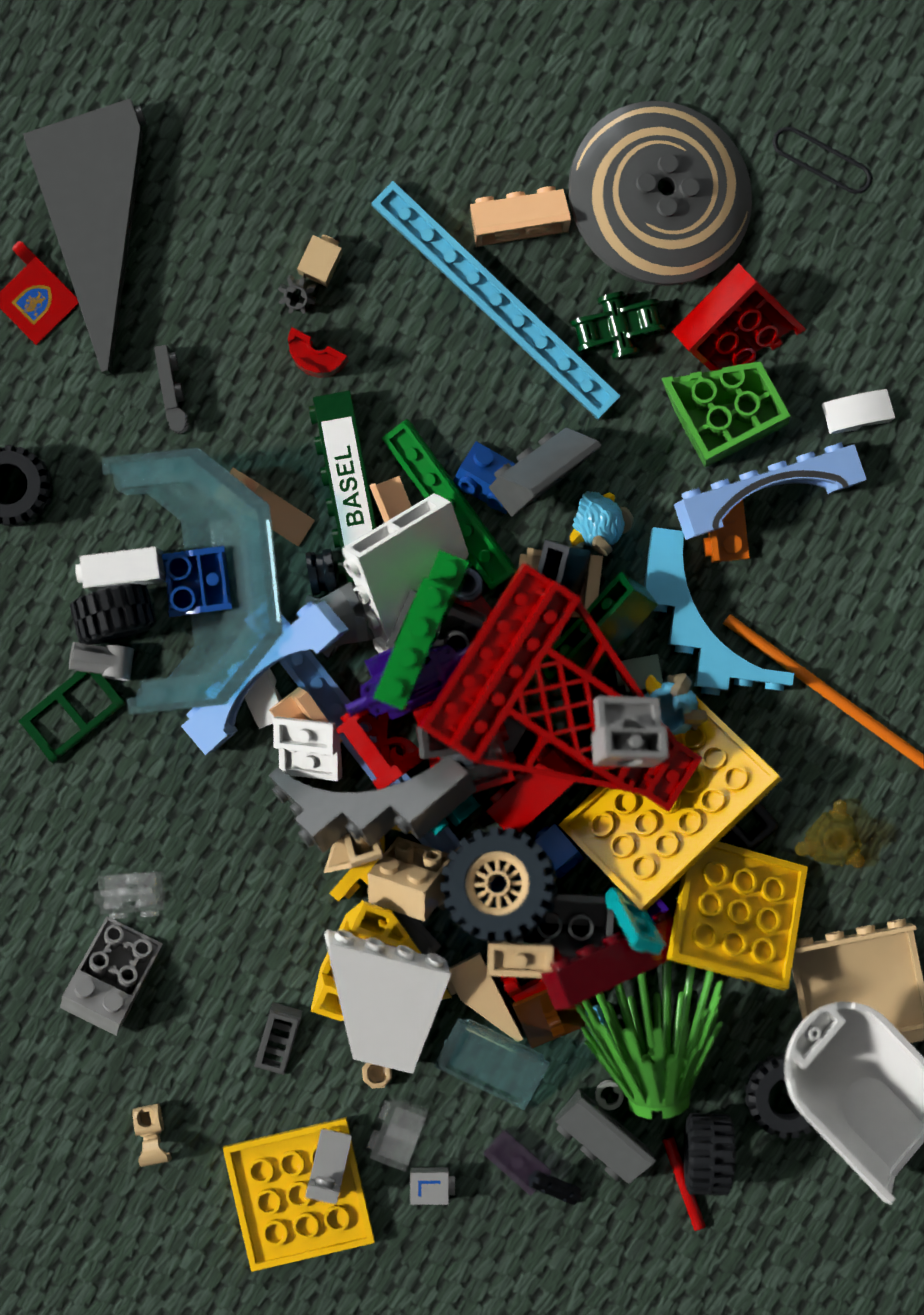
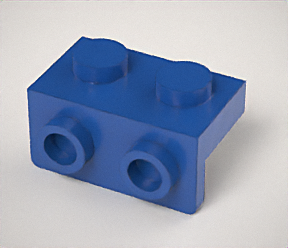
(478, 472)

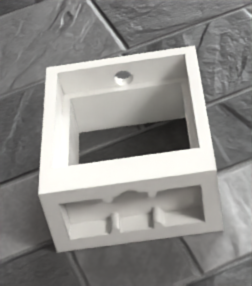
(121, 568)

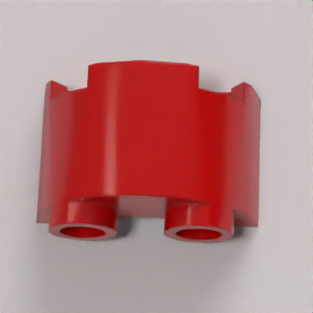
(314, 362)

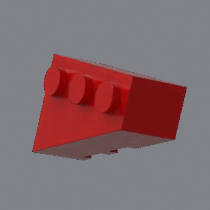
(533, 792)

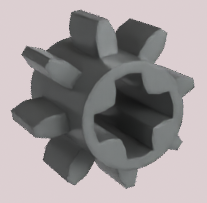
(289, 290)

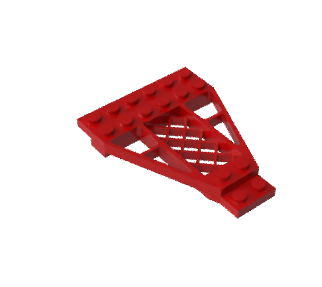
(500, 667)

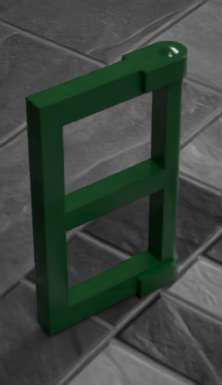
(85, 729)

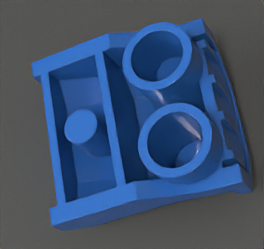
(197, 581)

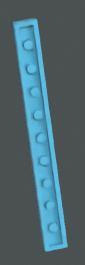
(495, 300)

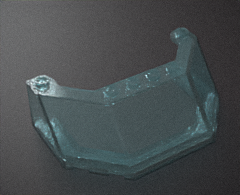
(213, 513)

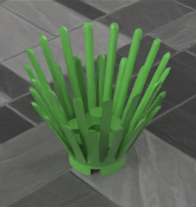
(654, 1071)

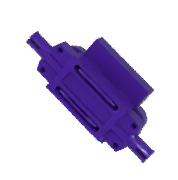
(431, 681)

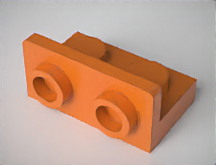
(730, 541)

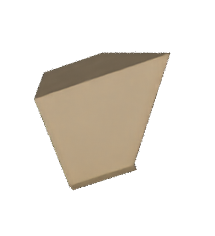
(351, 853)

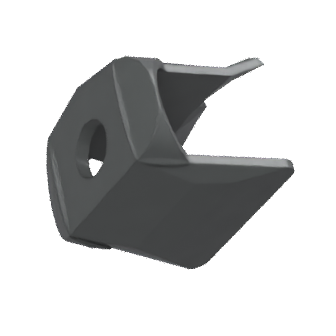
(347, 606)

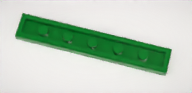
(432, 478)

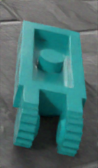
(635, 923)

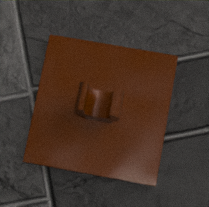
(543, 1022)

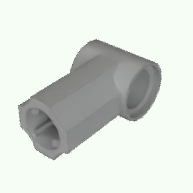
(110, 661)

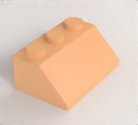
(520, 216)

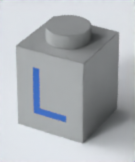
(431, 1186)

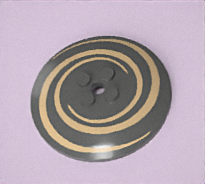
(634, 224)

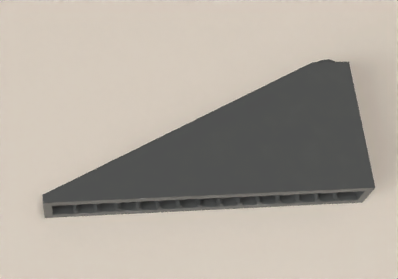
(90, 188)

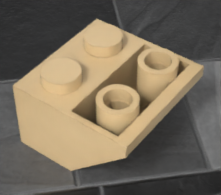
(408, 879)

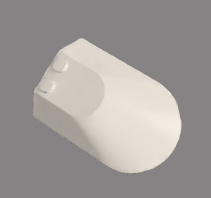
(859, 1089)

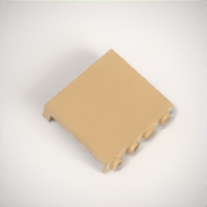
(867, 969)

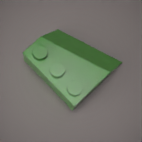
(726, 408)

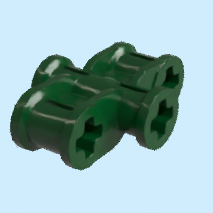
(629, 323)

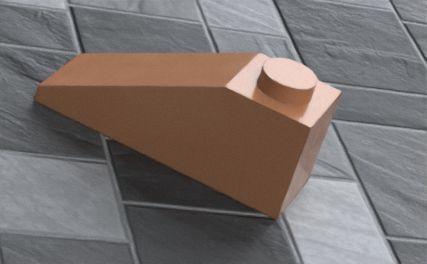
(285, 518)

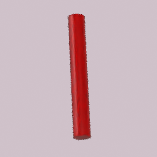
(678, 1170)

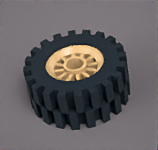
(502, 922)

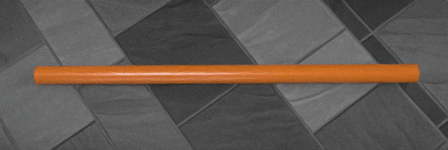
(825, 690)

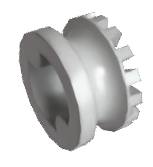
(602, 1101)

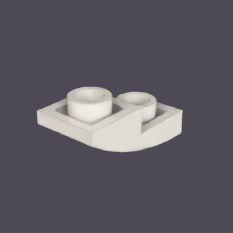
(858, 411)
(263, 697)

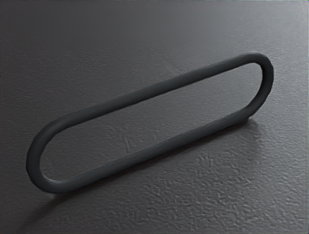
(857, 191)

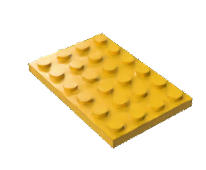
(653, 848)

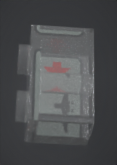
(398, 1132)

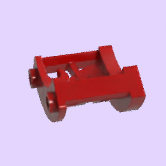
(382, 761)

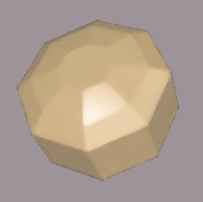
(376, 1075)

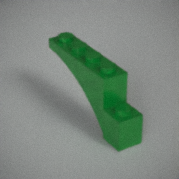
(421, 628)

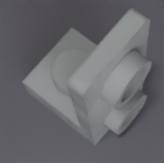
(328, 1166)

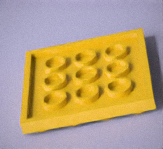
(739, 915)
(270, 1190)

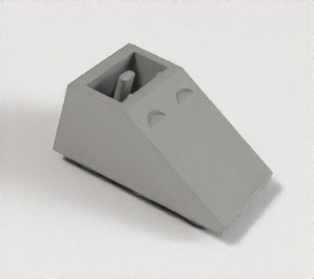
(110, 976)

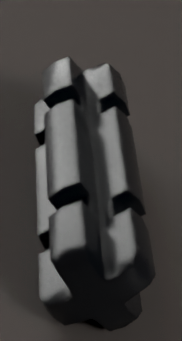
(554, 1187)

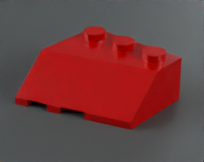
(735, 322)

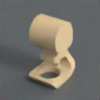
(148, 1124)

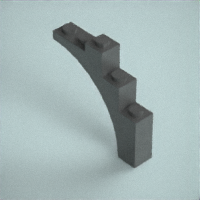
(369, 815)

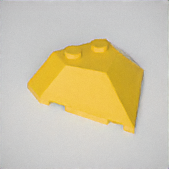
(363, 922)

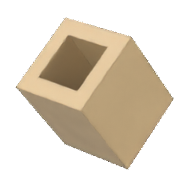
(320, 259)

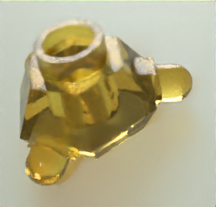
(833, 839)

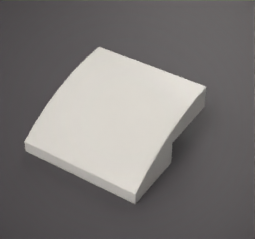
(308, 748)

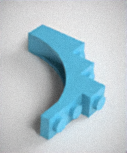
(715, 662)

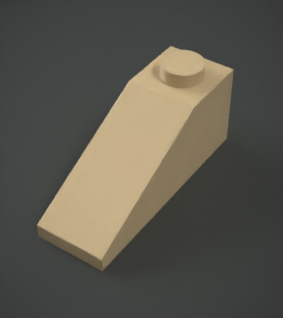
(481, 994)

